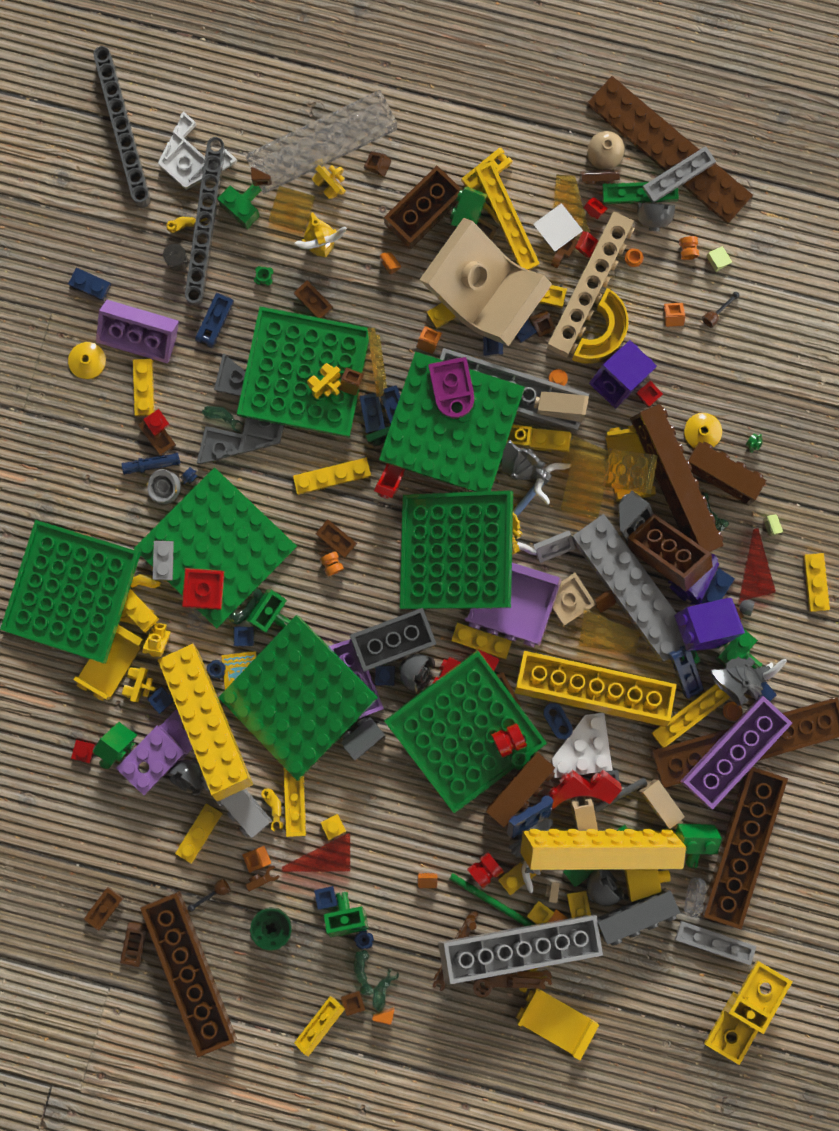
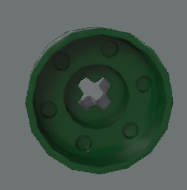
(260, 933)

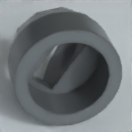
(746, 607)

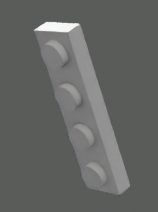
(679, 174)
(715, 943)

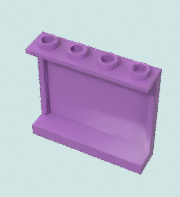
(531, 606)

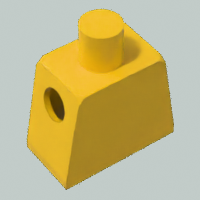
(644, 882)

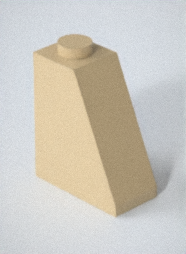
(562, 405)
(662, 804)
(583, 813)

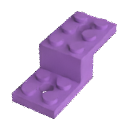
(160, 749)

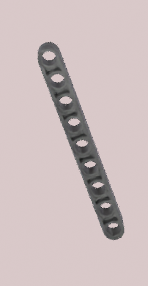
(120, 118)
(205, 212)

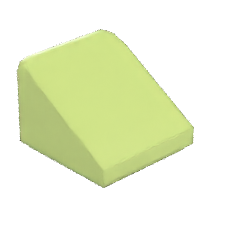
(718, 258)
(772, 525)

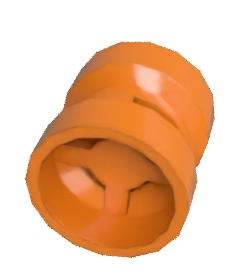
(689, 248)
(329, 562)

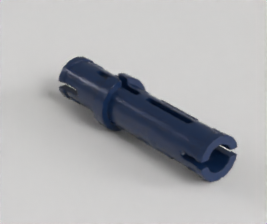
(142, 465)

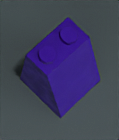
(622, 374)
(709, 624)

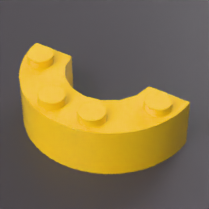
(617, 325)

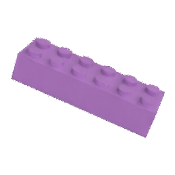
(736, 752)

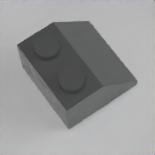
(633, 513)
(362, 738)

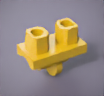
(334, 186)
(328, 384)
(157, 640)
(139, 675)

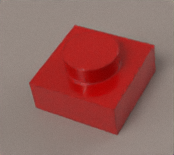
(595, 208)
(586, 244)
(649, 394)
(156, 422)
(83, 751)

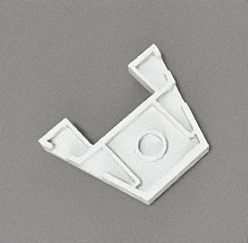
(183, 160)

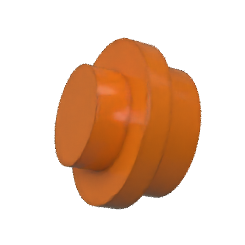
(634, 257)
(559, 377)
(732, 711)

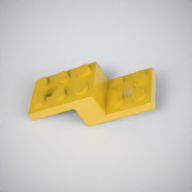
(748, 1012)

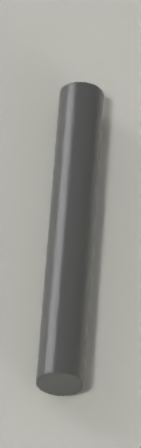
(625, 792)

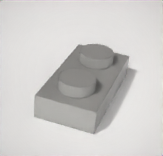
(554, 546)
(163, 560)

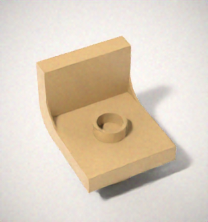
(483, 284)

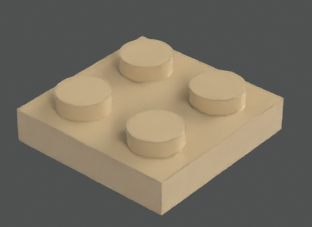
(571, 599)

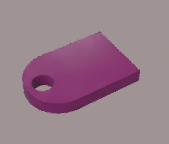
(452, 385)

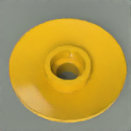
(93, 366)
(693, 432)

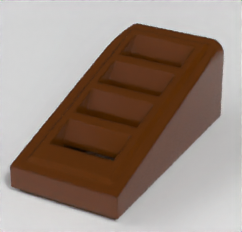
(136, 928)

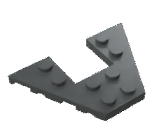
(256, 434)

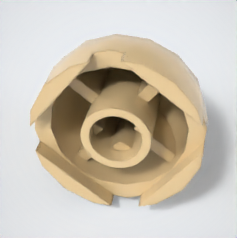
(605, 150)

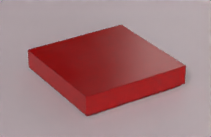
(203, 589)

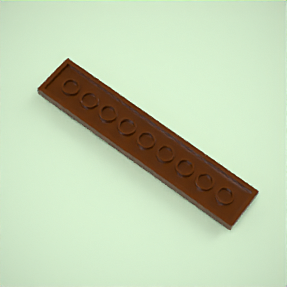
(667, 147)
(809, 727)

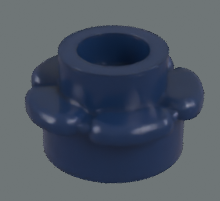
(189, 475)
(216, 664)
(358, 940)

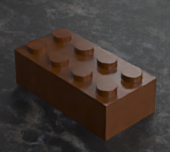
(423, 207)
(726, 474)
(670, 552)
(520, 789)

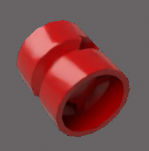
(509, 740)
(485, 870)

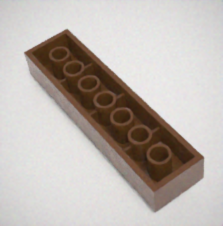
(676, 479)
(744, 847)
(188, 974)

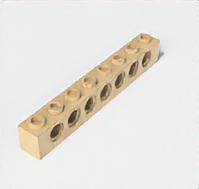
(616, 224)

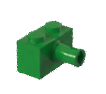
(240, 205)
(469, 206)
(268, 611)
(738, 648)
(114, 745)
(698, 840)
(346, 919)

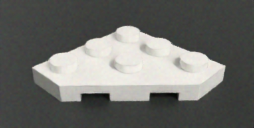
(585, 749)

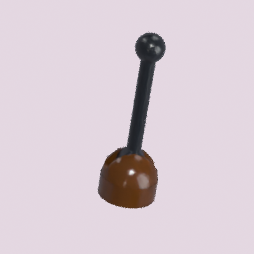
(711, 318)
(220, 888)

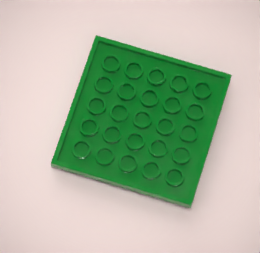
(282, 358)
(451, 449)
(220, 532)
(456, 550)
(70, 591)
(297, 697)
(452, 726)

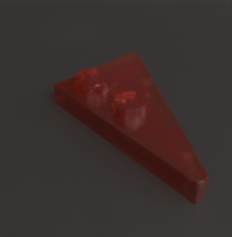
(757, 575)
(328, 858)

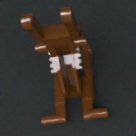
(518, 979)

